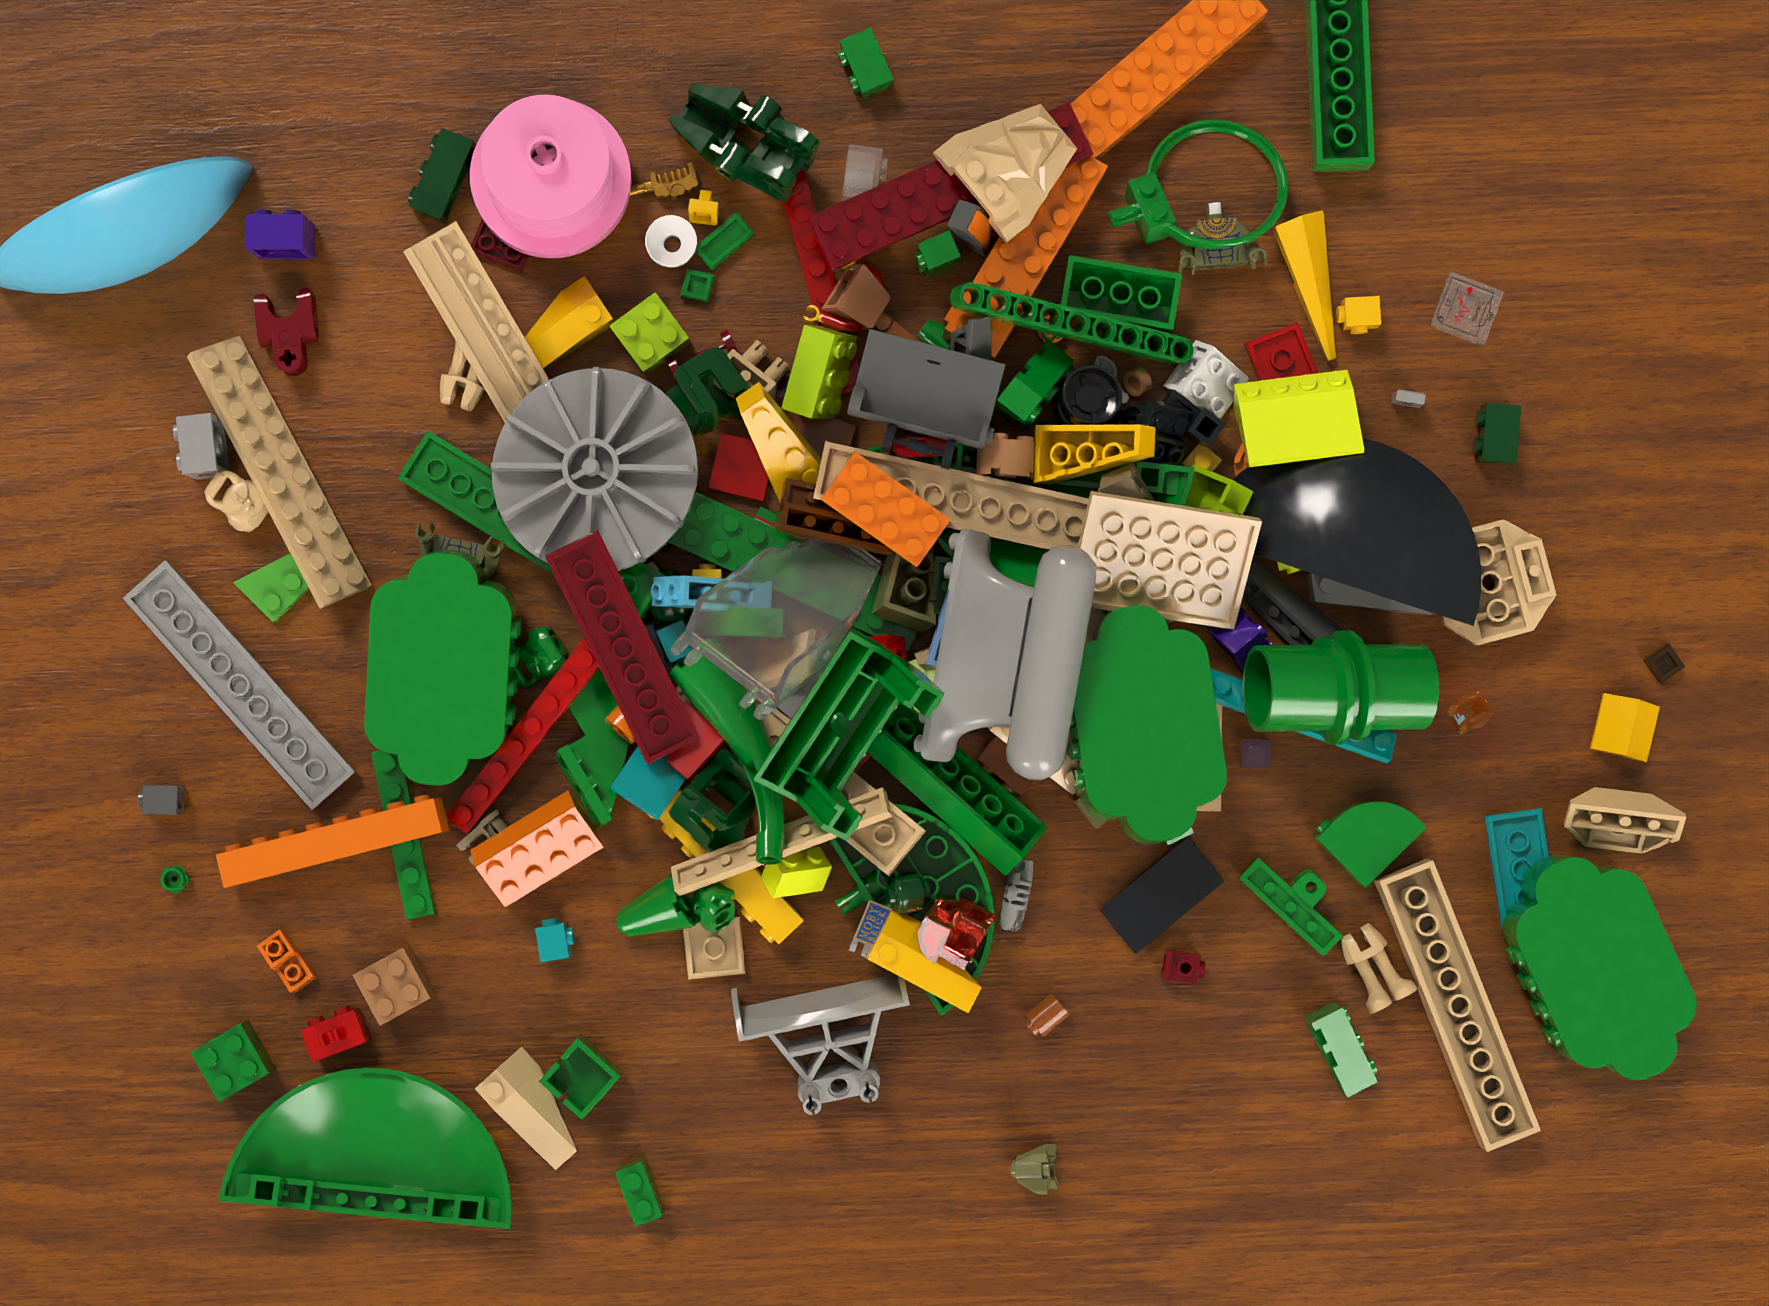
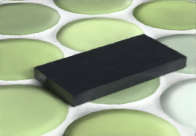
(1161, 895)

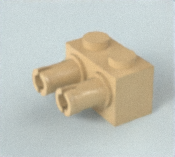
(752, 375)

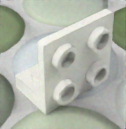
(1207, 379)

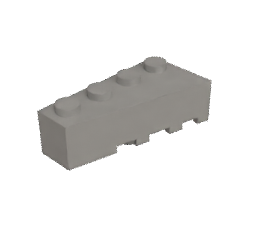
(1333, 593)

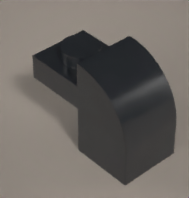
(1203, 426)

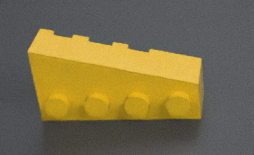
(777, 440)
(1080, 450)

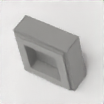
(1408, 398)

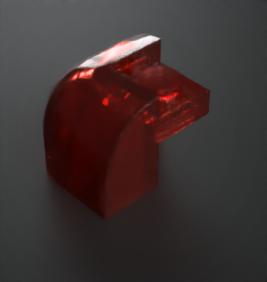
(954, 931)

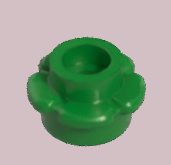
(167, 875)

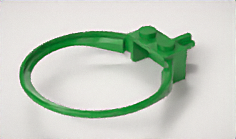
(1152, 211)

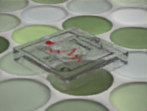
(1467, 308)

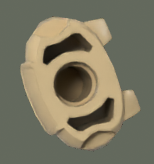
(239, 503)

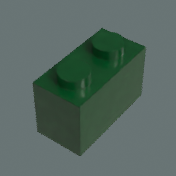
(1497, 434)

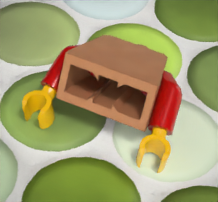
(855, 301)

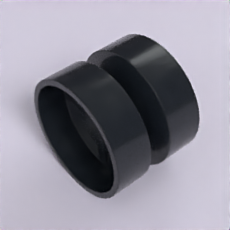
(1088, 397)

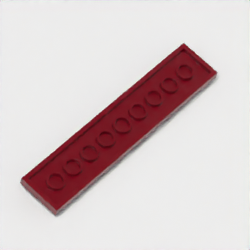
(909, 204)

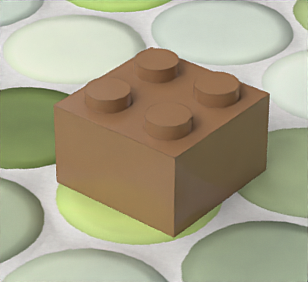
(394, 985)

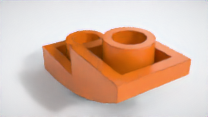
(287, 961)

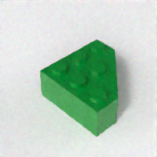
(1036, 385)

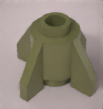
(1036, 1169)

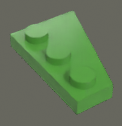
(274, 587)

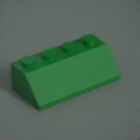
(1122, 292)

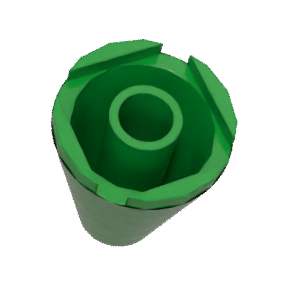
(657, 911)

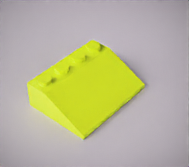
(1298, 418)

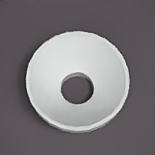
(664, 228)

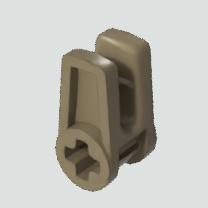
(488, 826)

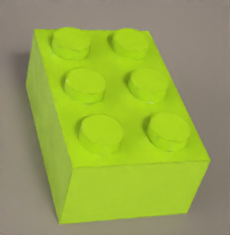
(819, 372)

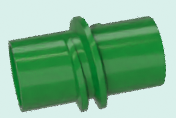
(1340, 687)

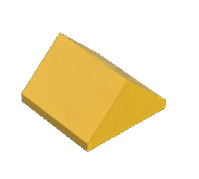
(1625, 727)

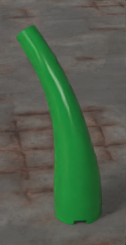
(719, 702)

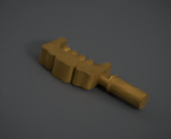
(668, 185)

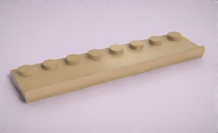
(477, 317)

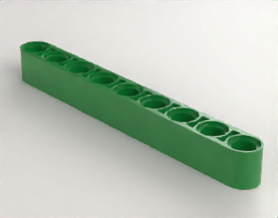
(1060, 323)

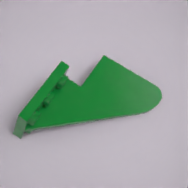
(599, 756)

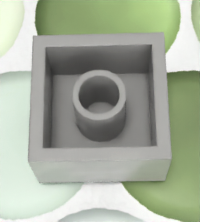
(201, 445)

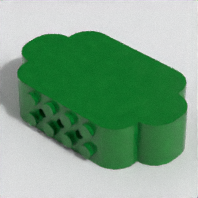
(441, 666)
(1146, 726)
(1598, 966)

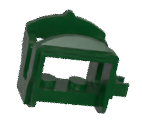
(697, 384)
(728, 827)

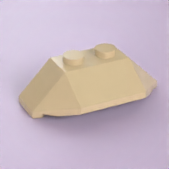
(1623, 820)

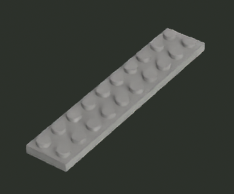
(239, 685)

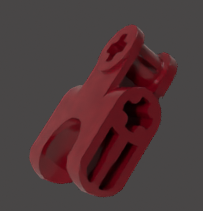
(289, 334)

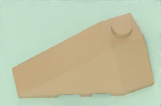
(529, 1107)

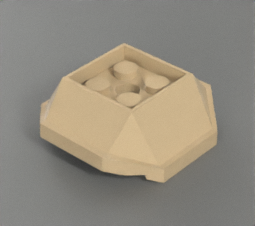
(1520, 588)

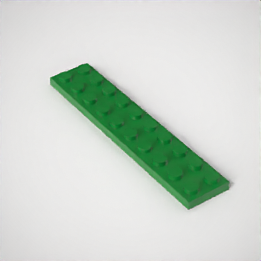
(467, 491)
(735, 538)

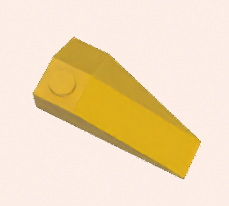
(899, 953)

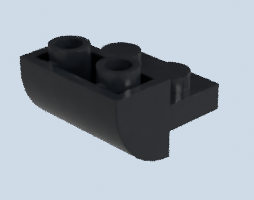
(1170, 426)

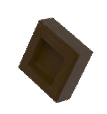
(1664, 663)

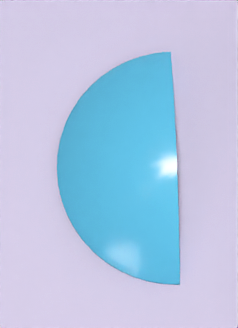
(122, 227)

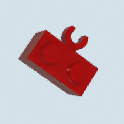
(336, 1033)

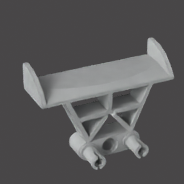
(822, 1007)

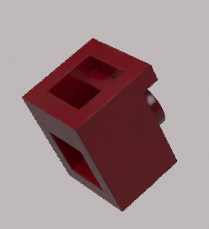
(1172, 962)

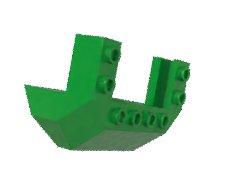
(838, 726)

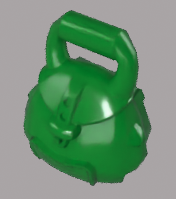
(542, 656)
(714, 906)

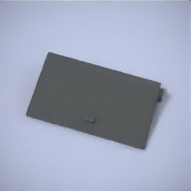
(939, 398)

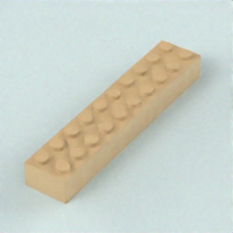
(1457, 1005)

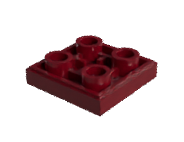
(492, 248)

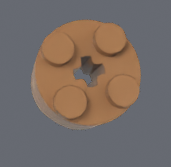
(1007, 458)

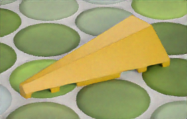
(1306, 256)

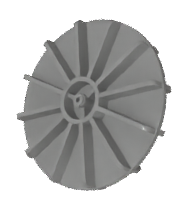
(595, 457)

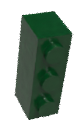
(442, 175)

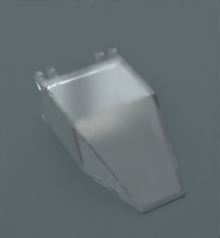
(780, 617)

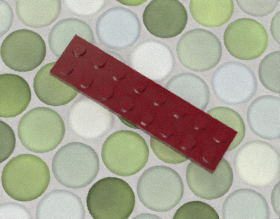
(622, 646)

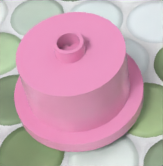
(550, 177)

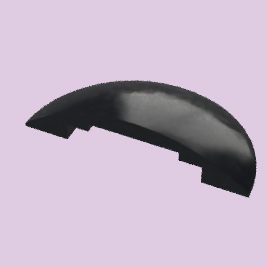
(1371, 525)

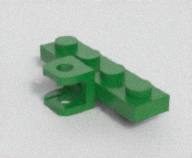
(1294, 902)

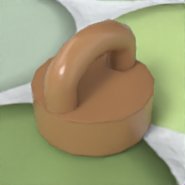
(1137, 381)

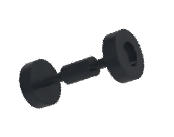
(918, 446)

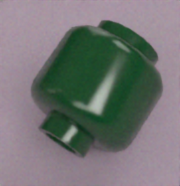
(908, 893)

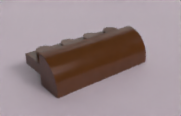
(816, 520)

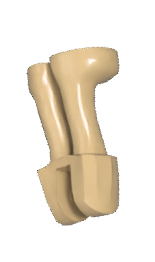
(450, 382)
(1397, 986)

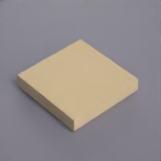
(714, 953)

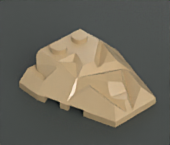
(1009, 165)

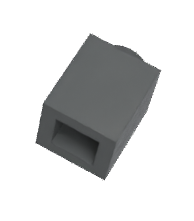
(162, 799)

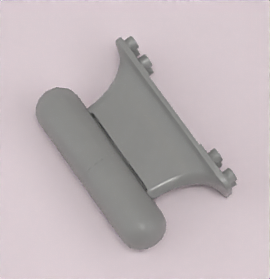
(1010, 654)

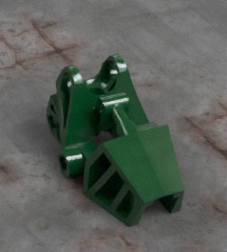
(714, 117)

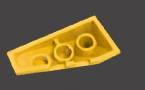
(568, 323)

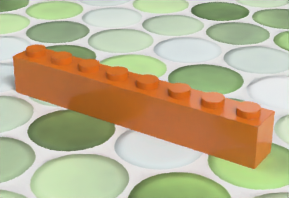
(333, 841)

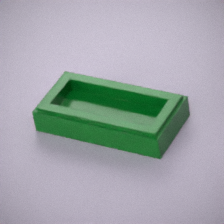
(724, 241)

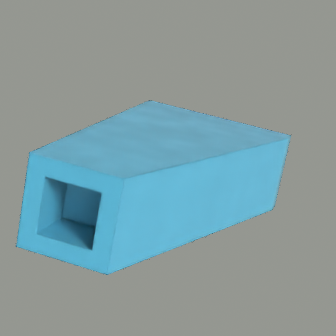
(680, 590)

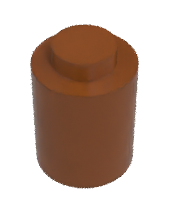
(1046, 1015)

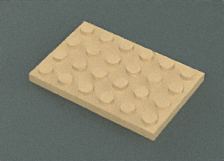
(1169, 558)

